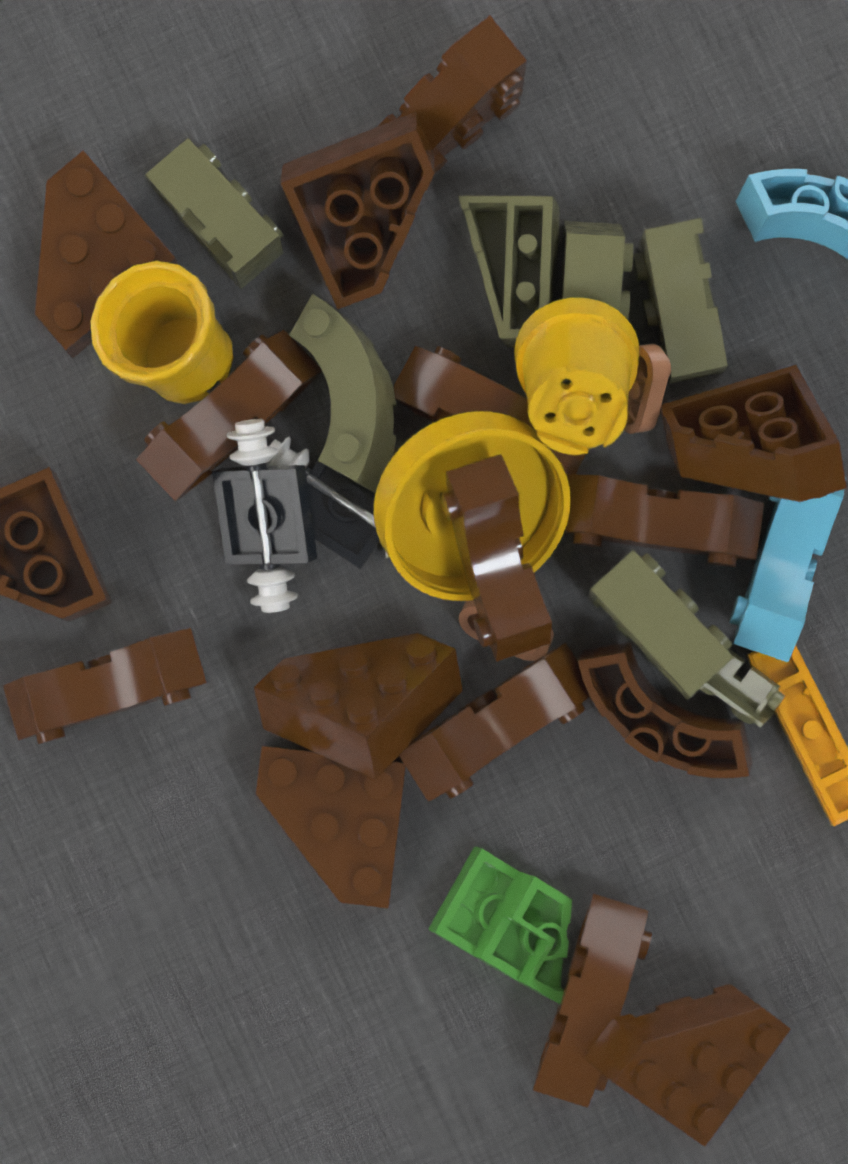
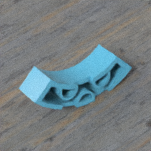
(796, 206)
(783, 574)

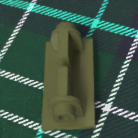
(749, 698)

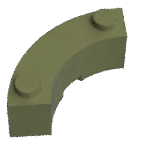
(360, 393)

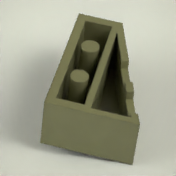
(216, 211)
(516, 255)
(595, 263)
(680, 299)
(661, 623)

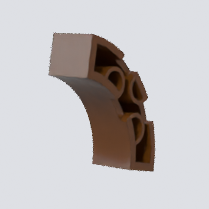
(440, 387)
(196, 443)
(680, 522)
(487, 531)
(122, 680)
(492, 724)
(658, 726)
(594, 995)

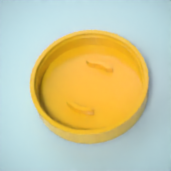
(410, 508)

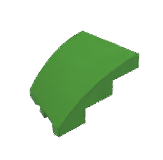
(508, 922)

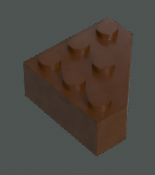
(475, 82)
(360, 203)
(86, 243)
(757, 438)
(45, 552)
(360, 699)
(336, 819)
(690, 1056)

